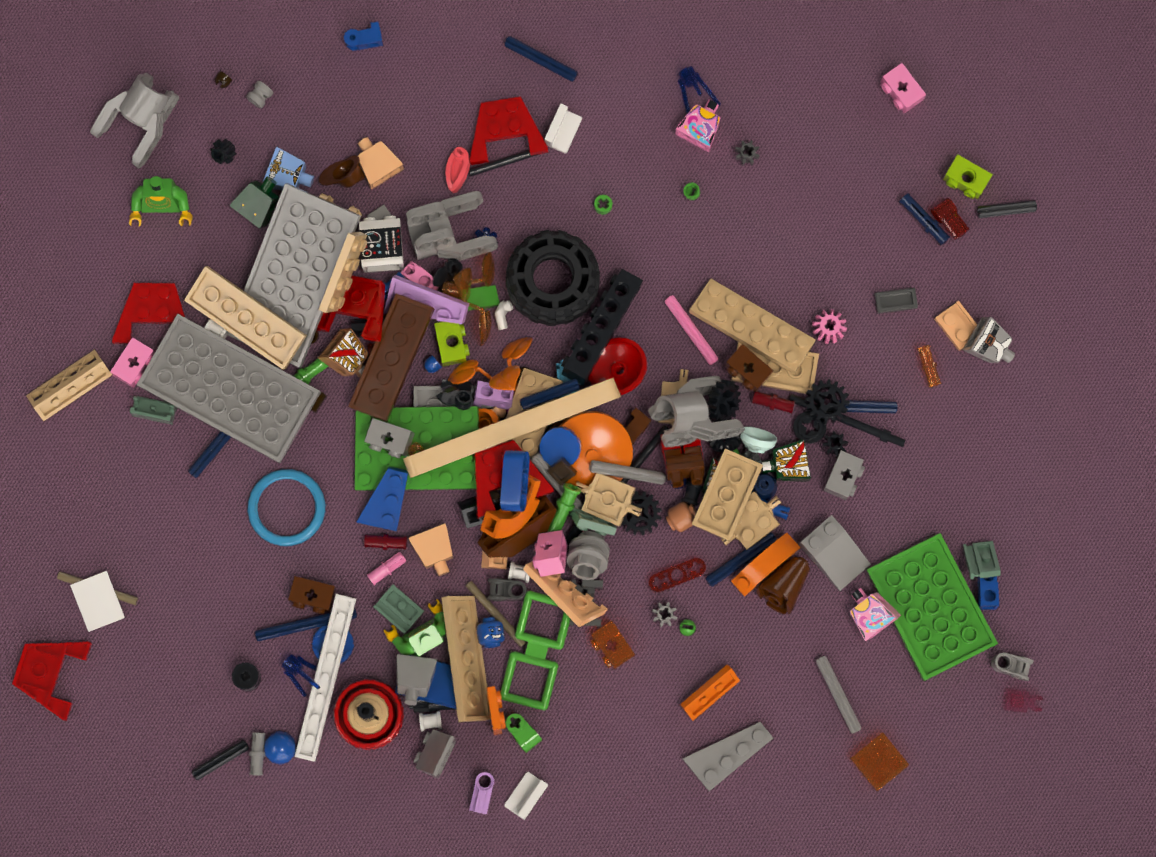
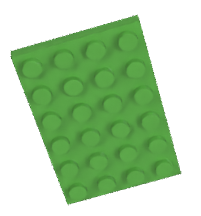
(431, 428)
(937, 610)

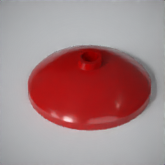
(617, 356)

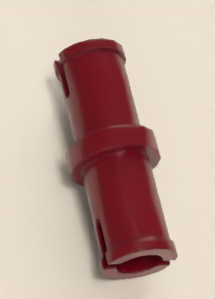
(773, 402)
(385, 541)

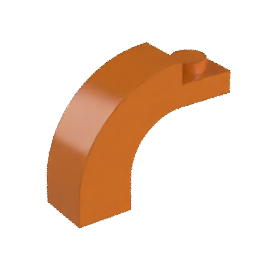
(506, 523)
(765, 564)

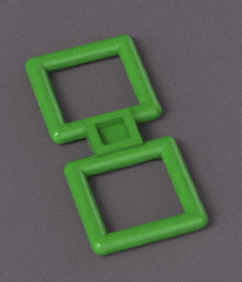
(534, 654)

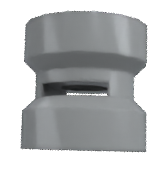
(259, 94)

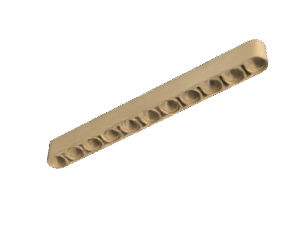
(511, 427)

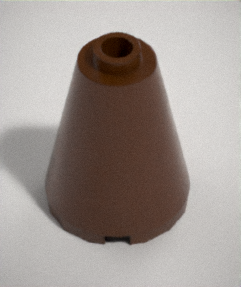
(785, 585)

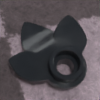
(447, 273)
(455, 394)

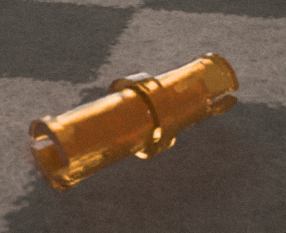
(929, 366)

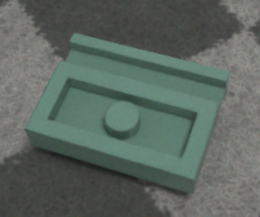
(587, 521)
(981, 560)
(398, 609)

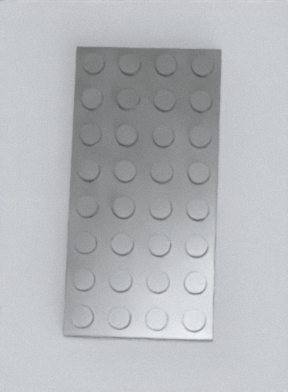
(299, 260)
(228, 388)

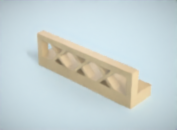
(70, 386)

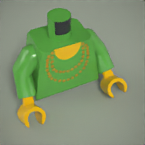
(159, 196)
(423, 637)

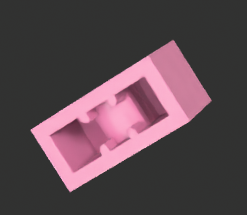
(901, 78)
(135, 352)
(550, 553)

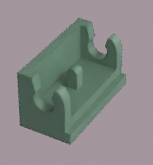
(153, 410)

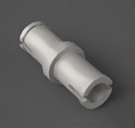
(257, 754)

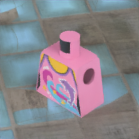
(700, 125)
(872, 613)

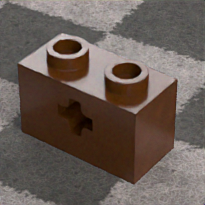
(744, 358)
(302, 587)

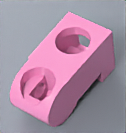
(418, 275)

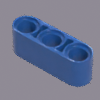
(514, 480)

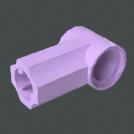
(481, 795)

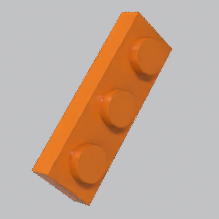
(710, 692)

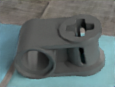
(505, 590)

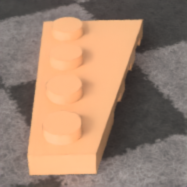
(563, 592)

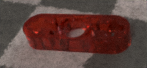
(693, 574)

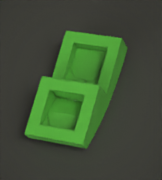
(484, 297)

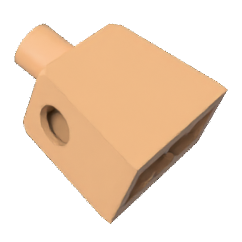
(378, 162)
(433, 548)

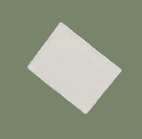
(97, 601)

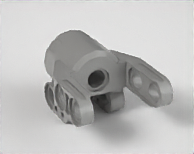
(143, 108)
(433, 234)
(692, 415)

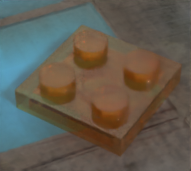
(879, 761)

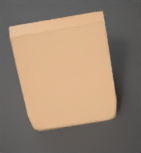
(493, 562)

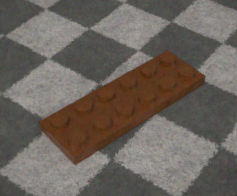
(391, 358)

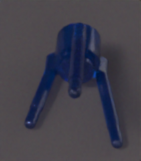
(691, 78)
(293, 666)

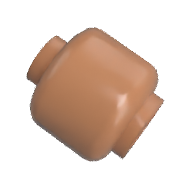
(681, 516)

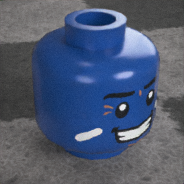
(490, 633)

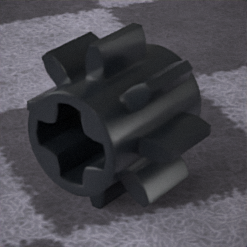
(223, 151)
(833, 439)

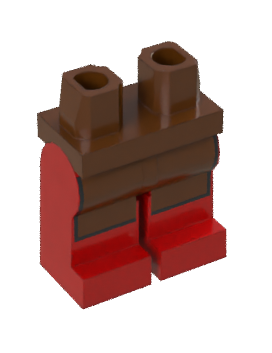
(684, 465)

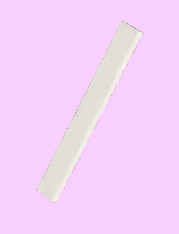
(325, 677)

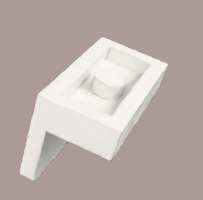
(562, 129)
(526, 795)

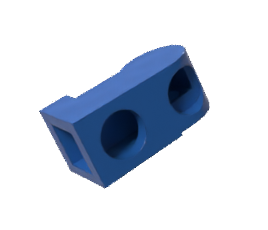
(364, 39)
(988, 593)

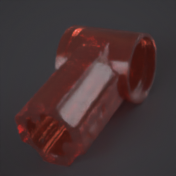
(947, 214)

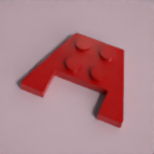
(503, 121)
(364, 301)
(148, 305)
(489, 475)
(40, 670)

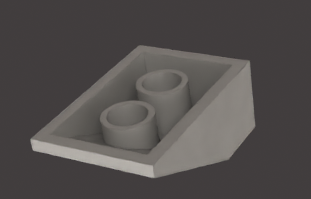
(834, 553)
(435, 753)

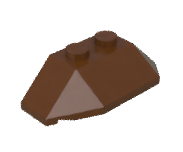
(527, 535)

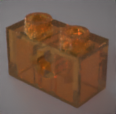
(611, 634)

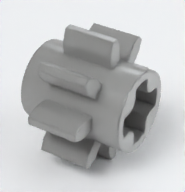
(659, 616)

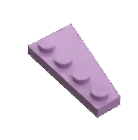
(446, 307)

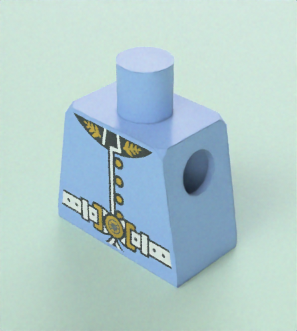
(288, 169)

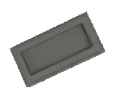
(896, 300)

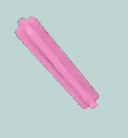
(691, 330)

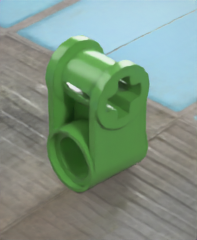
(525, 734)

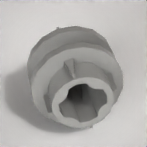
(588, 555)

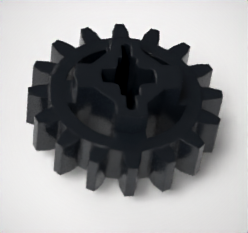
(819, 398)
(723, 401)
(648, 520)

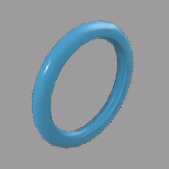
(268, 479)

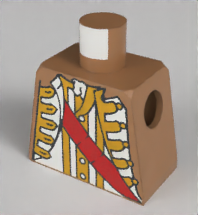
(345, 354)

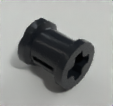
(691, 494)

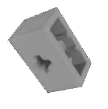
(380, 430)
(844, 463)

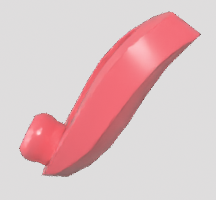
(457, 169)

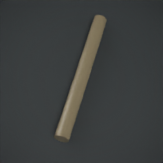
(120, 595)
(494, 612)

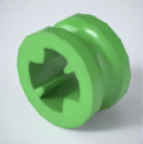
(603, 198)

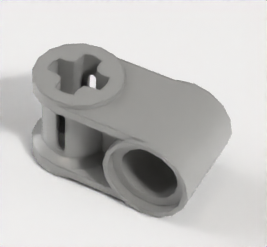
(1016, 666)

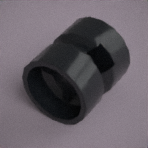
(246, 677)

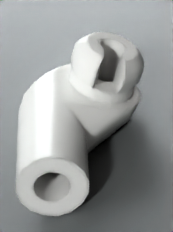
(501, 312)

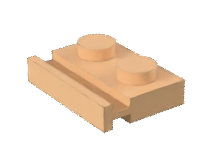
(956, 324)

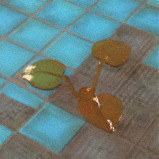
(461, 290)

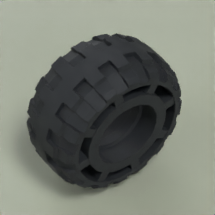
(545, 307)

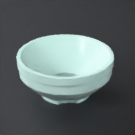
(757, 439)

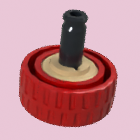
(368, 714)

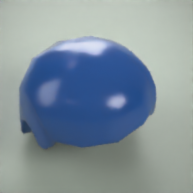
(280, 747)

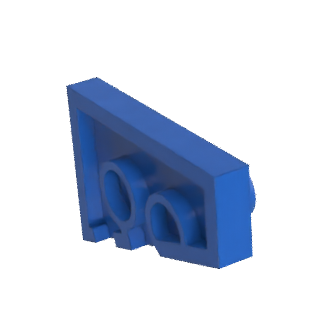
(386, 502)

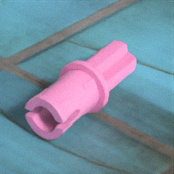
(386, 568)

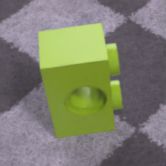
(964, 167)
(448, 354)

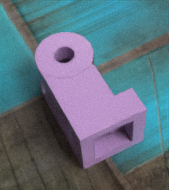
(492, 397)

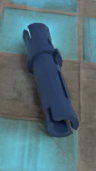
(931, 226)

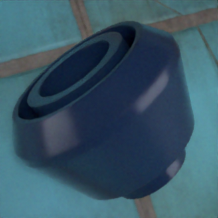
(767, 491)

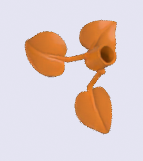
(505, 379)

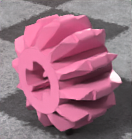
(825, 333)

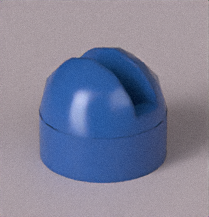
(432, 364)

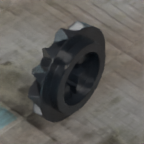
(800, 430)
(730, 444)

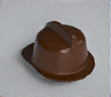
(344, 173)

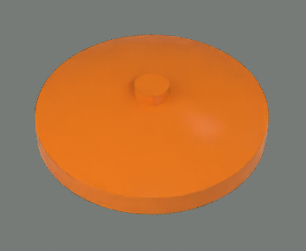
(601, 440)

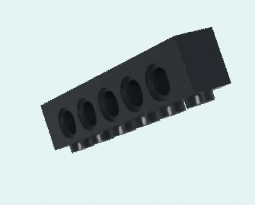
(623, 282)

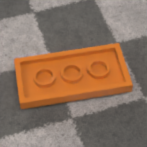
(495, 703)

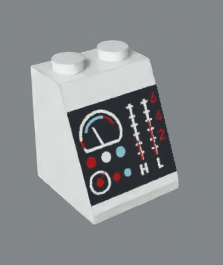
(383, 245)

